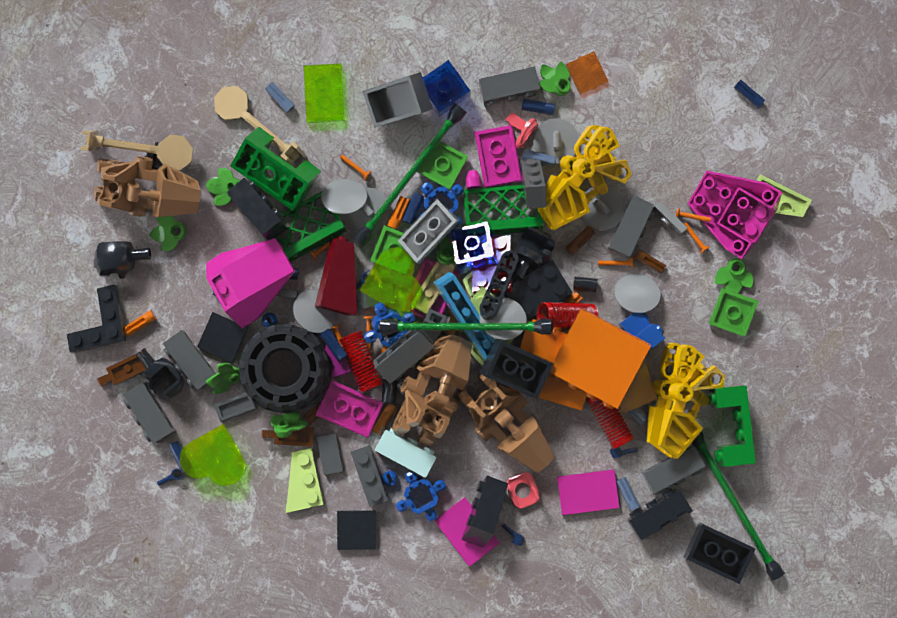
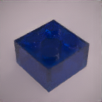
(445, 88)
(474, 247)

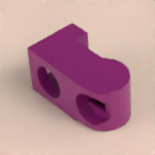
(340, 367)

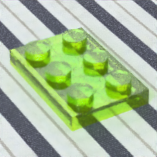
(324, 93)

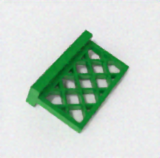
(502, 226)
(314, 239)

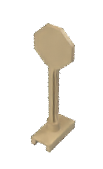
(232, 104)
(173, 150)

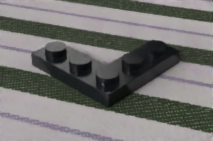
(112, 326)

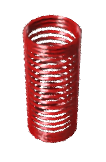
(563, 316)
(365, 381)
(620, 441)

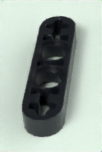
(495, 283)

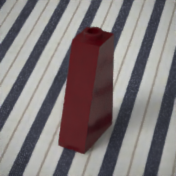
(338, 279)

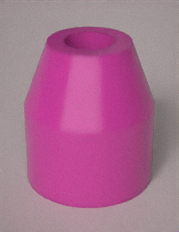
(473, 180)

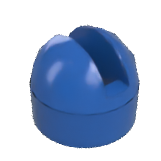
(273, 317)
(394, 477)

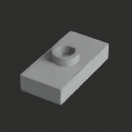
(669, 218)

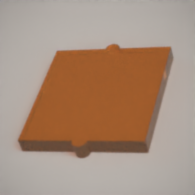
(587, 72)

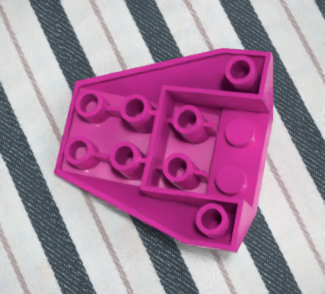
(737, 209)
(249, 279)

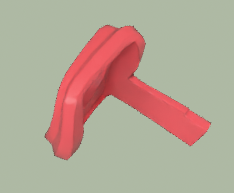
(526, 127)
(534, 494)

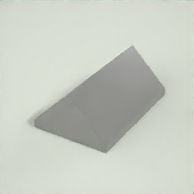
(428, 231)

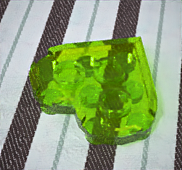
(393, 281)
(213, 457)

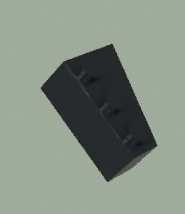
(485, 511)
(658, 513)

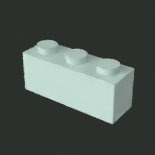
(406, 452)

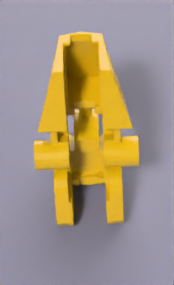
(563, 197)
(672, 429)

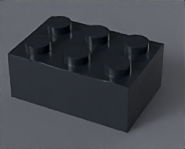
(257, 209)
(539, 286)
(516, 368)
(719, 553)

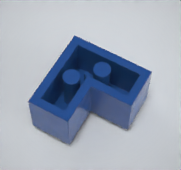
(638, 325)

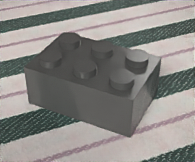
(397, 99)

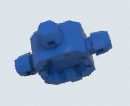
(456, 191)
(383, 313)
(403, 505)

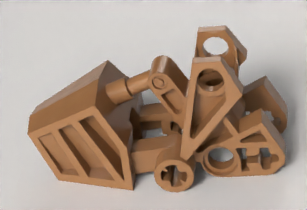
(173, 196)
(447, 362)
(527, 441)

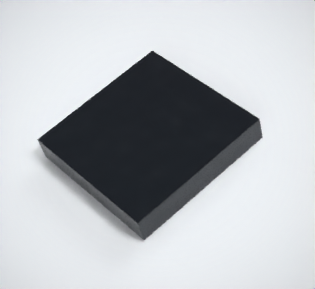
(222, 337)
(356, 530)

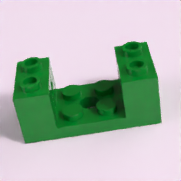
(289, 183)
(744, 451)

